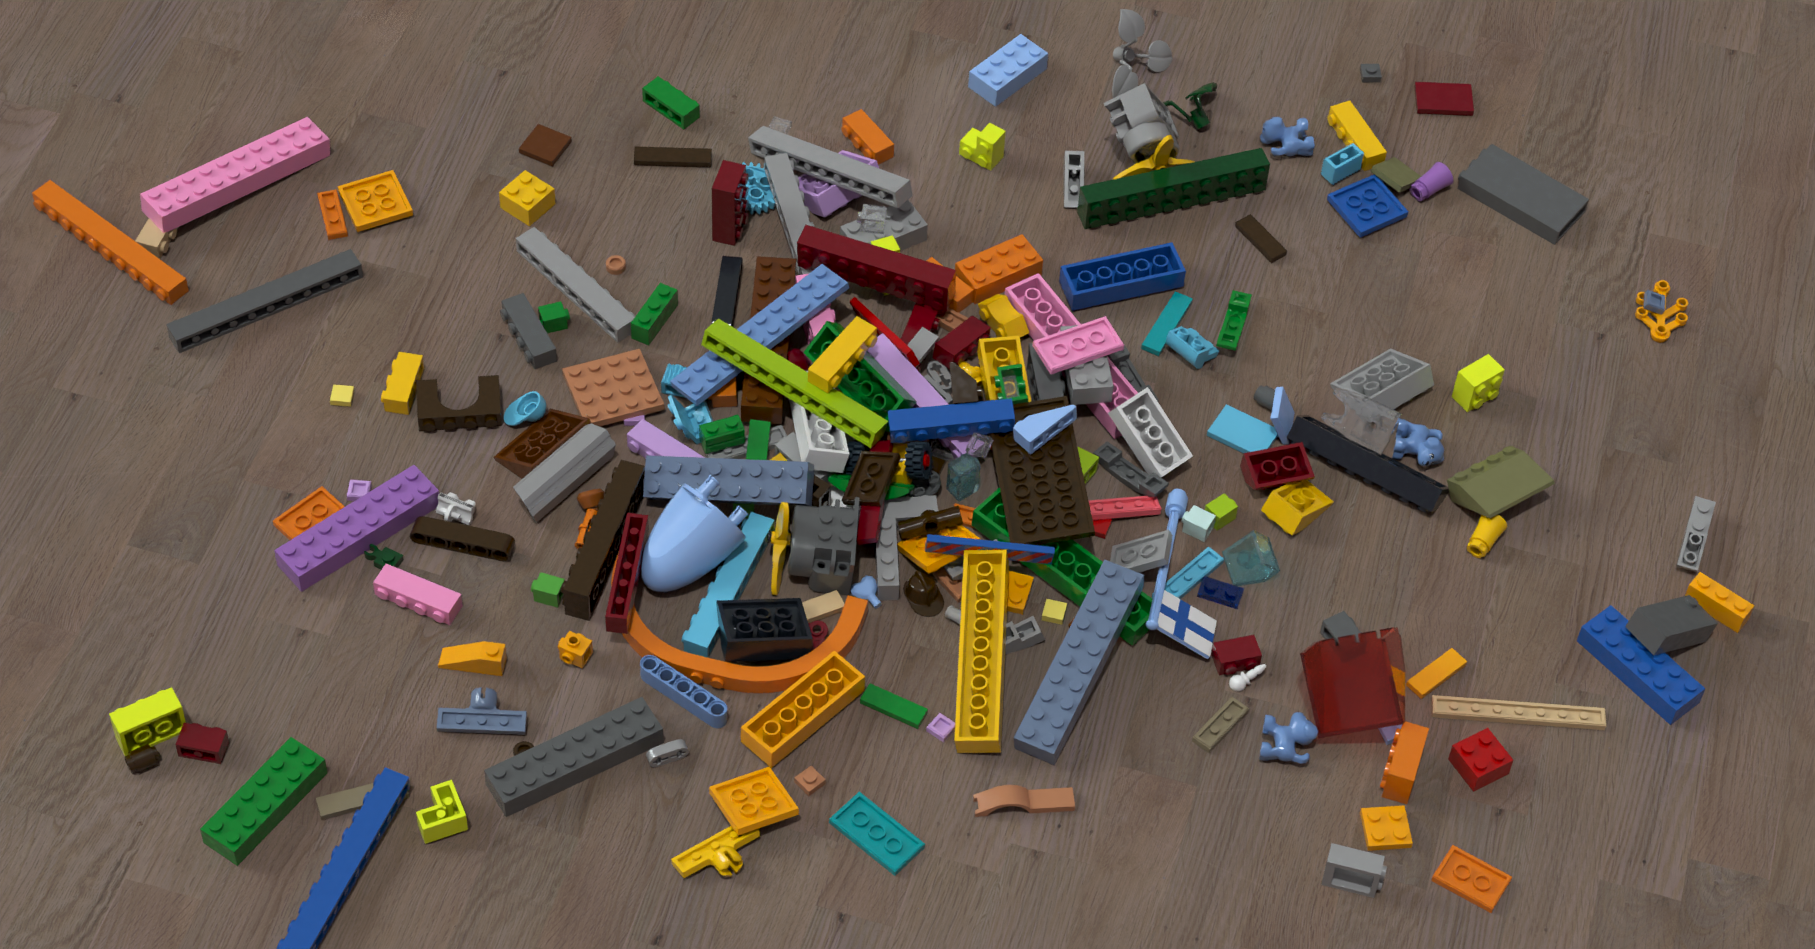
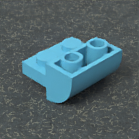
(1191, 346)

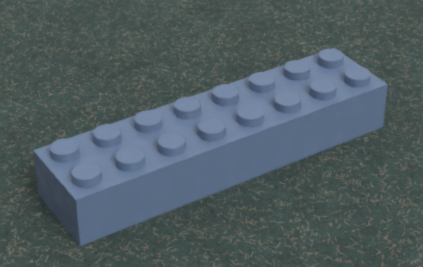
(739, 479)

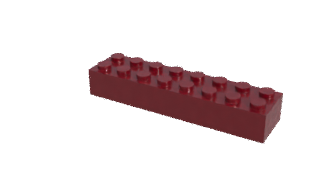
(877, 268)

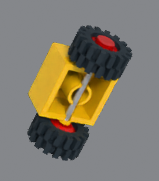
(914, 461)

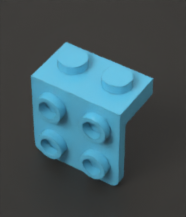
(690, 417)

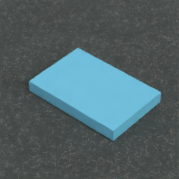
(1242, 431)

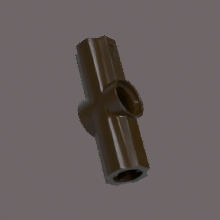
(918, 525)

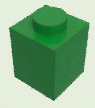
(553, 317)

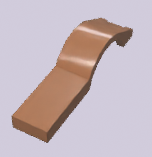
(1032, 800)

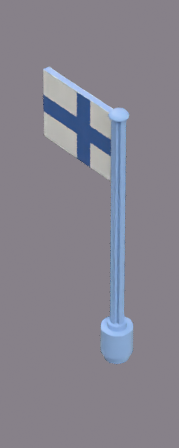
(1170, 613)

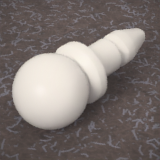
(1238, 682)

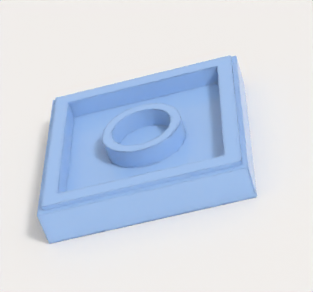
(1282, 414)

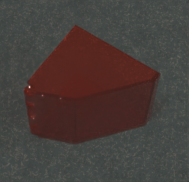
(1356, 682)

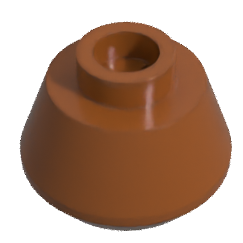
(590, 499)

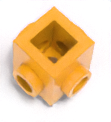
(575, 649)

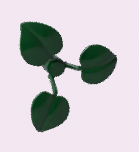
(1198, 115)

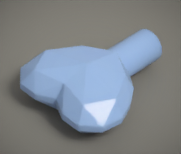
(866, 590)

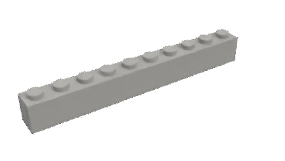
(833, 167)

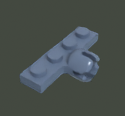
(482, 716)

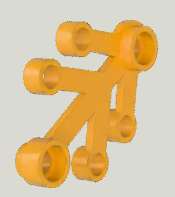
(1660, 331)

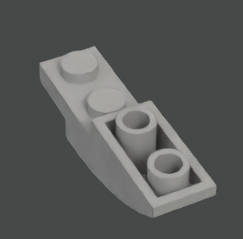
(1695, 534)

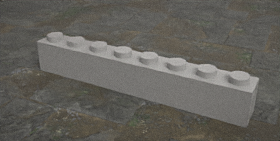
(788, 200)
(575, 284)

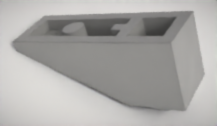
(1072, 177)

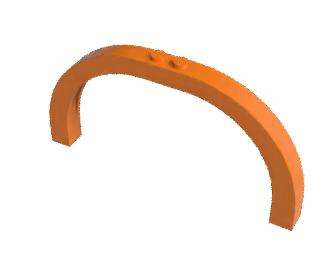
(749, 678)

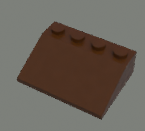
(539, 441)

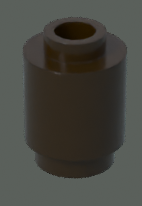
(141, 758)

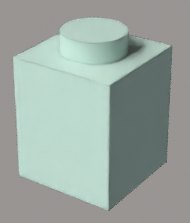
(1198, 523)

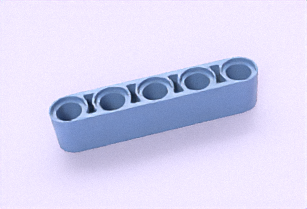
(655, 671)

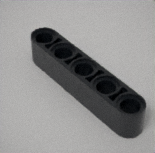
(727, 289)

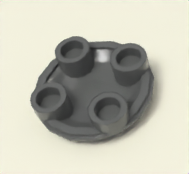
(925, 486)

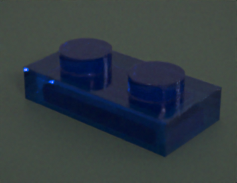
(1220, 592)

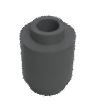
(1265, 396)

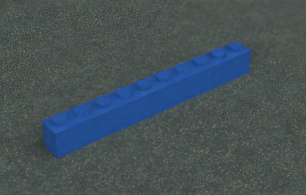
(347, 862)

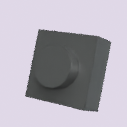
(1370, 73)

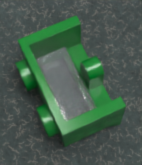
(1011, 383)

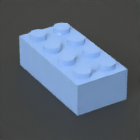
(1008, 70)

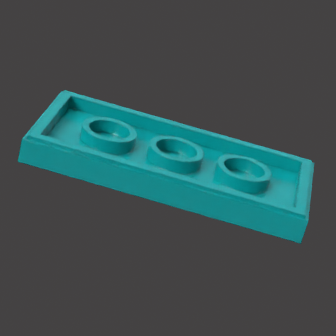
(877, 833)

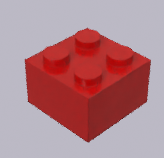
(1480, 759)

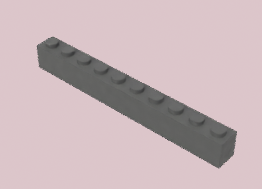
(264, 301)

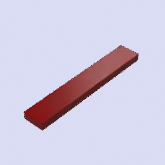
(869, 317)

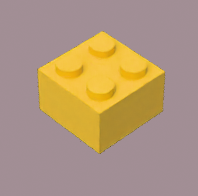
(527, 198)

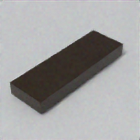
(1261, 238)

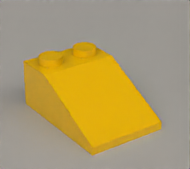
(1296, 506)

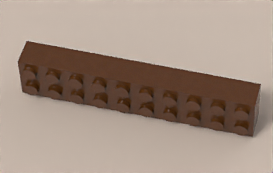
(771, 280)

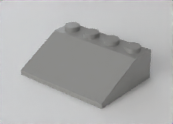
(1388, 378)

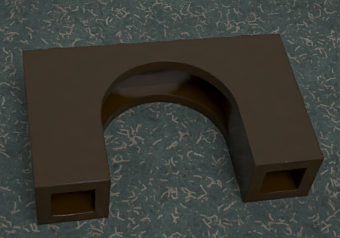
(483, 413)

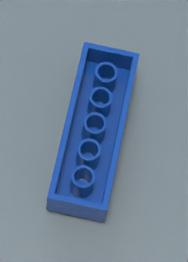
(1122, 276)
(1651, 677)

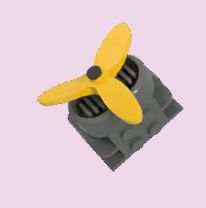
(819, 544)

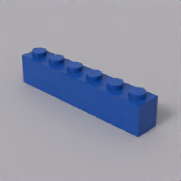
(951, 420)

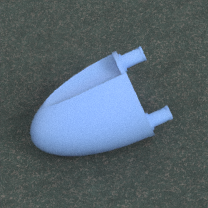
(689, 539)

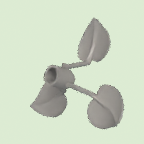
(1160, 56)

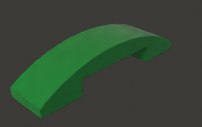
(1234, 320)
(895, 489)

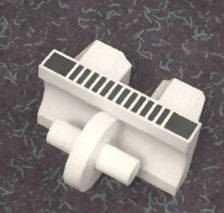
(453, 508)

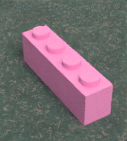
(417, 594)

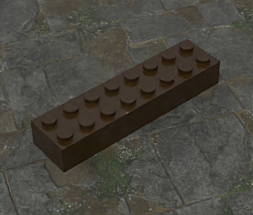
(603, 541)

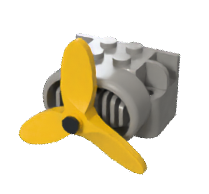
(1145, 131)

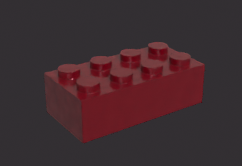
(729, 203)

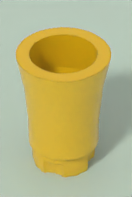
(1485, 535)

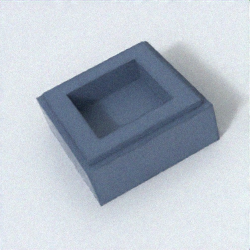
(1654, 302)

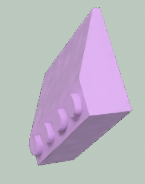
(826, 197)

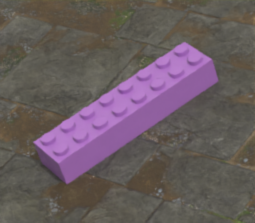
(355, 527)

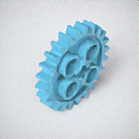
(759, 191)

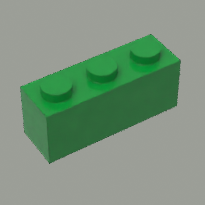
(671, 102)
(654, 314)

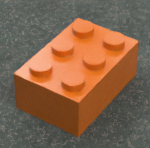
(1403, 762)

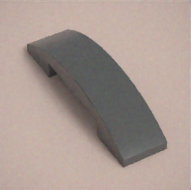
(1125, 366)
(1127, 473)

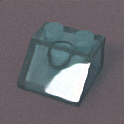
(1251, 560)

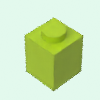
(1224, 509)

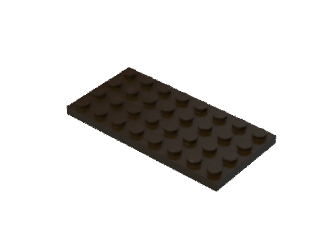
(1042, 490)

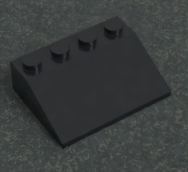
(763, 629)

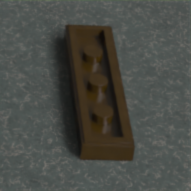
(672, 156)

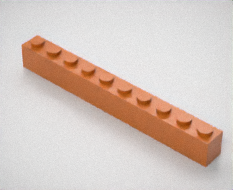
(110, 242)

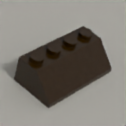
(964, 386)

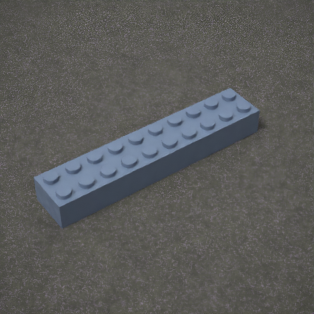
(1079, 662)

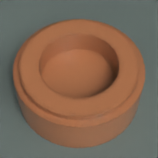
(615, 265)

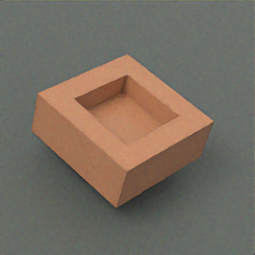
(810, 780)

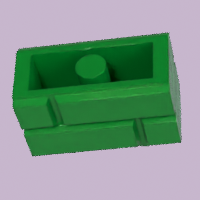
(721, 434)

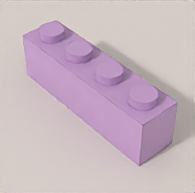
(651, 441)

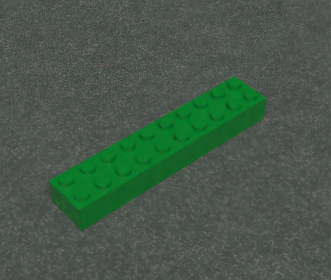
(1071, 568)

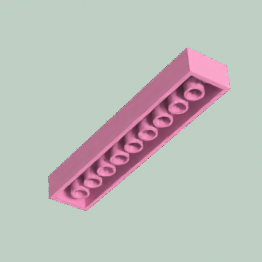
(235, 175)
(1044, 316)

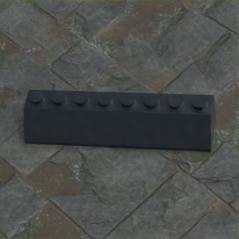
(1374, 467)

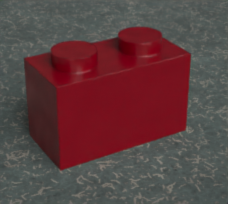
(1236, 655)
(202, 743)

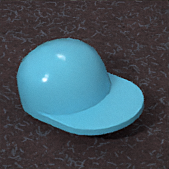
(526, 408)

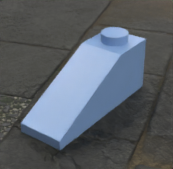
(1041, 427)

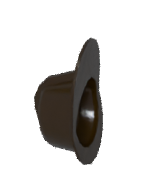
(923, 594)

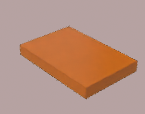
(307, 513)
(1471, 878)

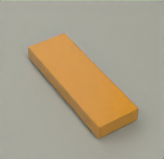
(1436, 673)

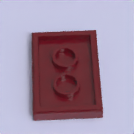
(1444, 98)

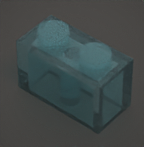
(963, 476)

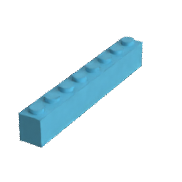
(728, 585)

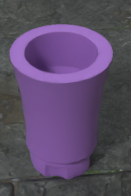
(1432, 181)

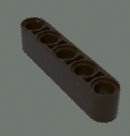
(462, 538)

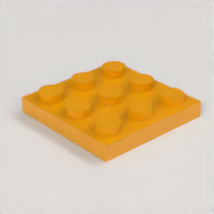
(375, 200)
(930, 562)
(753, 800)

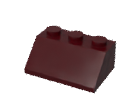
(1276, 466)

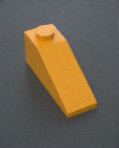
(475, 658)

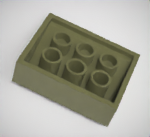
(1498, 482)

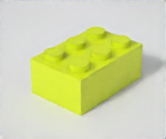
(148, 721)

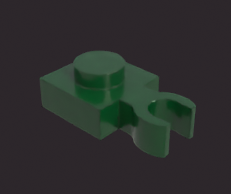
(383, 557)

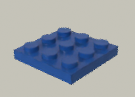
(1367, 205)

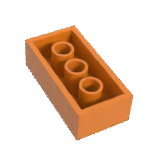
(999, 267)

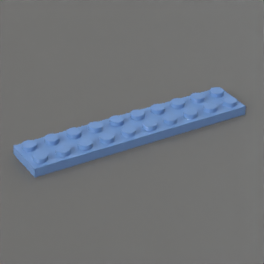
(767, 328)

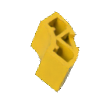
(1002, 317)

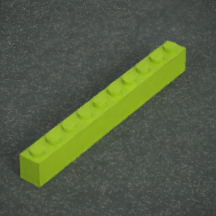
(793, 383)

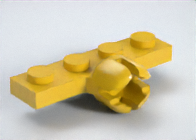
(715, 851)

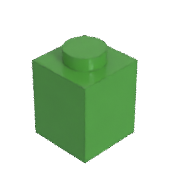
(547, 589)

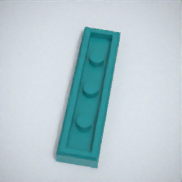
(1168, 320)

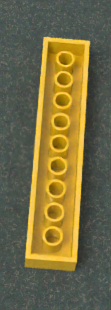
(982, 652)

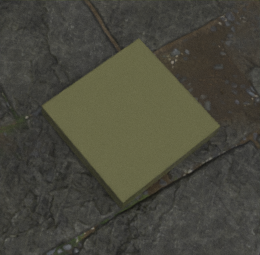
(1395, 174)

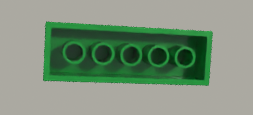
(867, 381)
(263, 801)

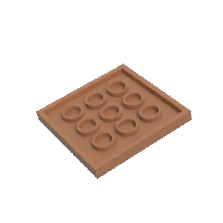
(613, 388)

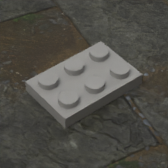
(1143, 552)

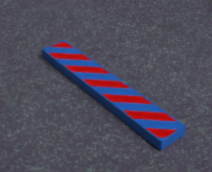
(1015, 551)

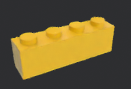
(1354, 129)
(842, 354)

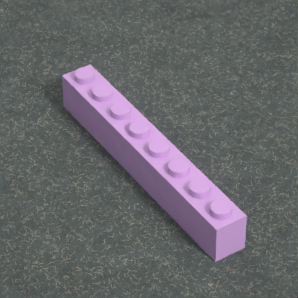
(916, 385)

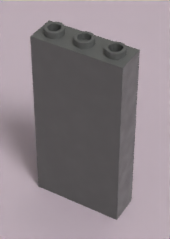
(1522, 193)

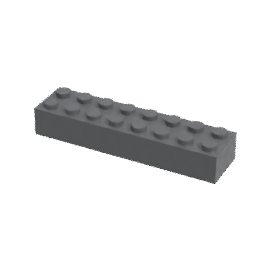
(573, 756)

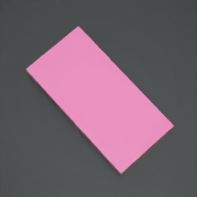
(1078, 345)

